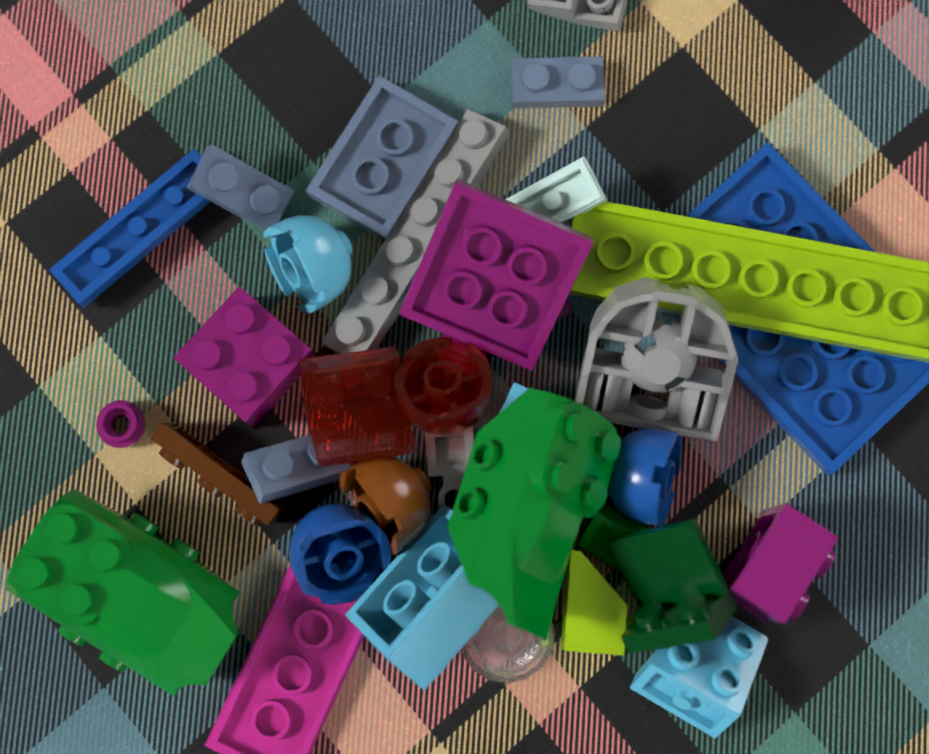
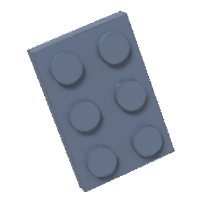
(381, 158)

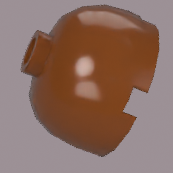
(392, 496)

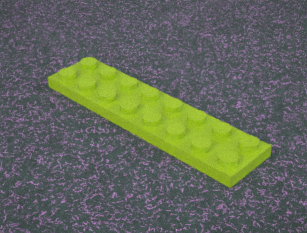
(763, 278)

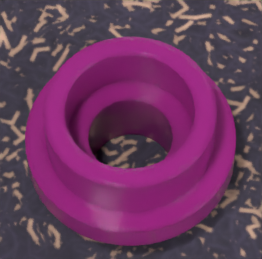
(106, 424)

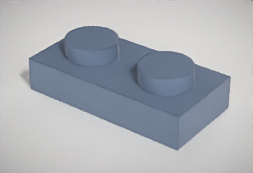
(557, 82)
(240, 188)
(287, 469)

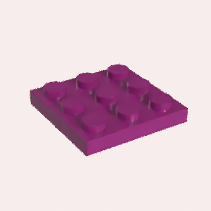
(495, 274)

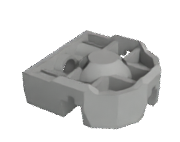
(670, 365)

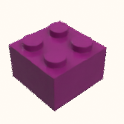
(244, 357)
(779, 564)

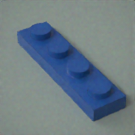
(131, 233)

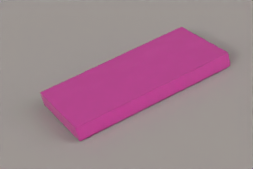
(288, 676)

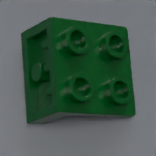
(674, 585)

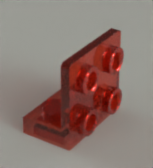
(354, 407)

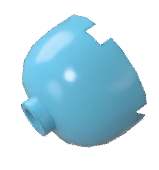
(309, 259)

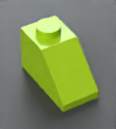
(591, 611)

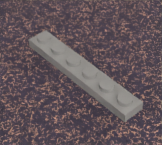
(387, 280)

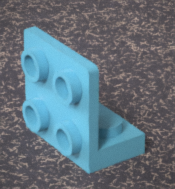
(705, 679)

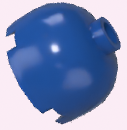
(645, 475)
(338, 553)

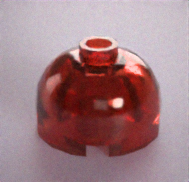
(443, 386)

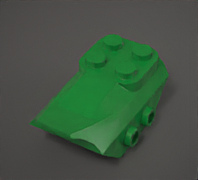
(525, 498)
(126, 592)

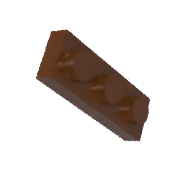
(215, 474)

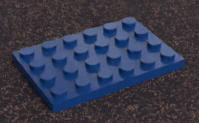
(814, 390)

